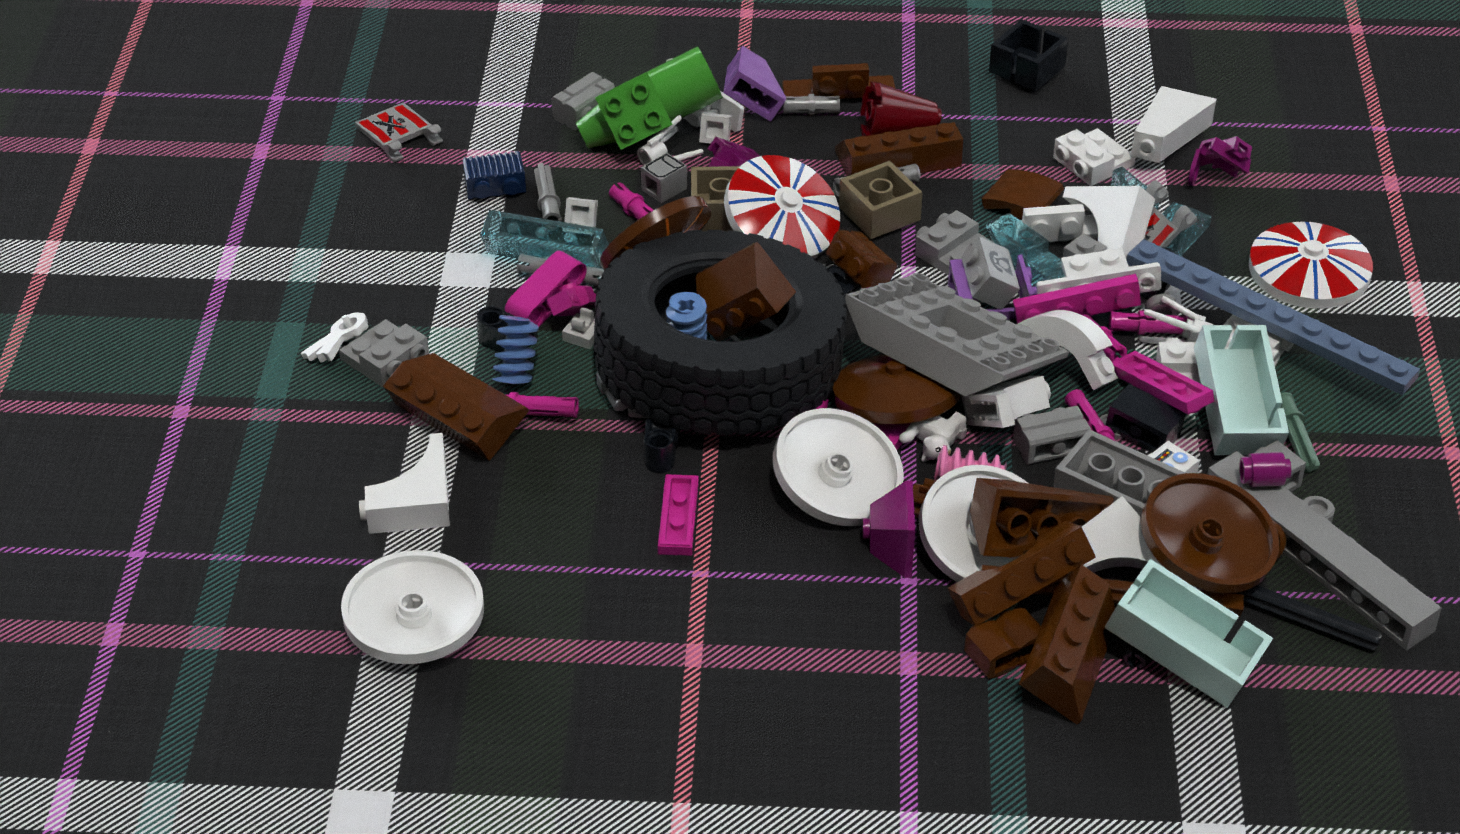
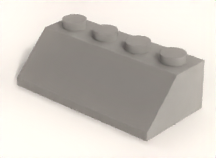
(1111, 470)

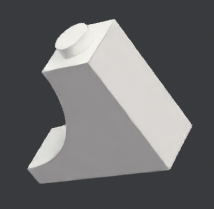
(1119, 211)
(1006, 402)
(414, 498)
(1117, 538)

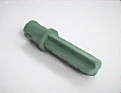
(1297, 433)

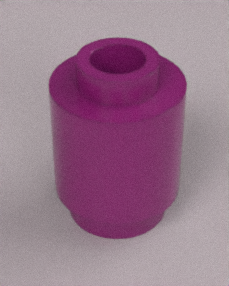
(1264, 469)

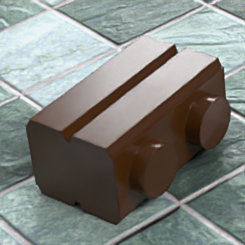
(860, 259)

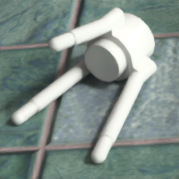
(655, 147)
(1190, 328)

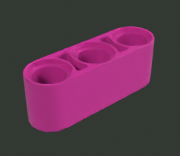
(532, 296)

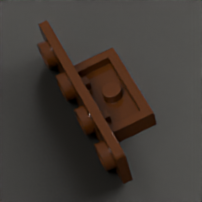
(836, 80)

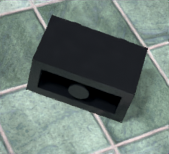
(1144, 419)

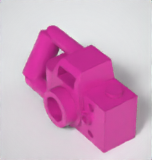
(571, 299)

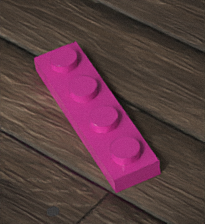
(1083, 299)
(1163, 382)

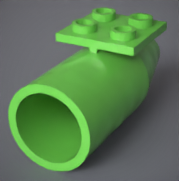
(650, 101)

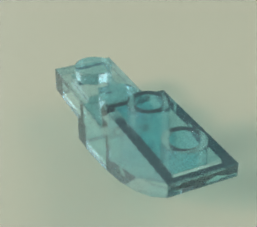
(1024, 241)

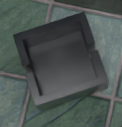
(1019, 57)

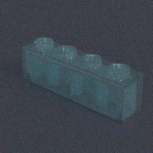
(515, 234)

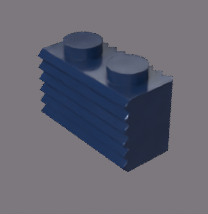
(494, 175)

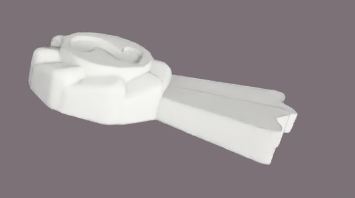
(344, 330)

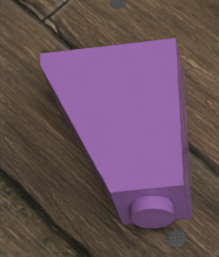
(753, 84)

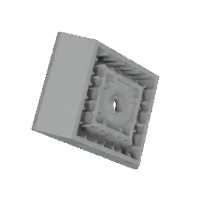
(947, 335)

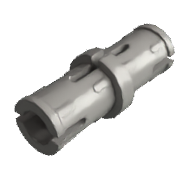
(812, 105)

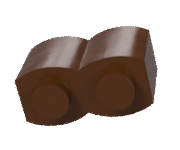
(1002, 643)

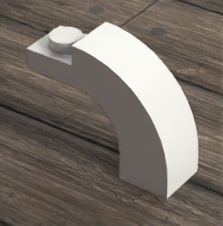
(1079, 337)

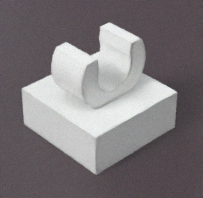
(714, 125)
(581, 211)
(580, 329)

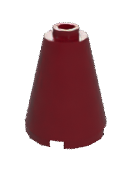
(895, 110)

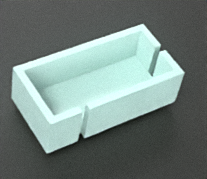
(1243, 387)
(1187, 633)

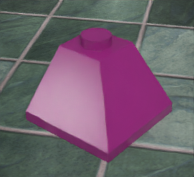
(893, 529)

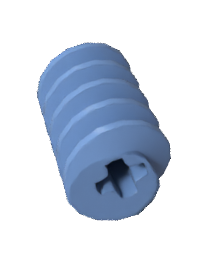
(688, 314)
(516, 350)

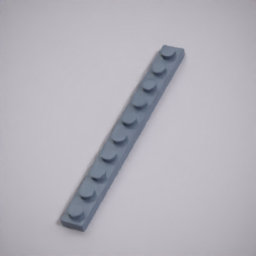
(1278, 318)

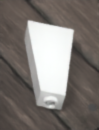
(1171, 123)

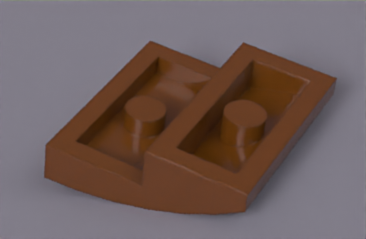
(1021, 190)

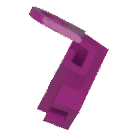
(729, 153)
(1223, 155)

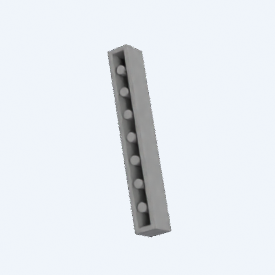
(1342, 563)

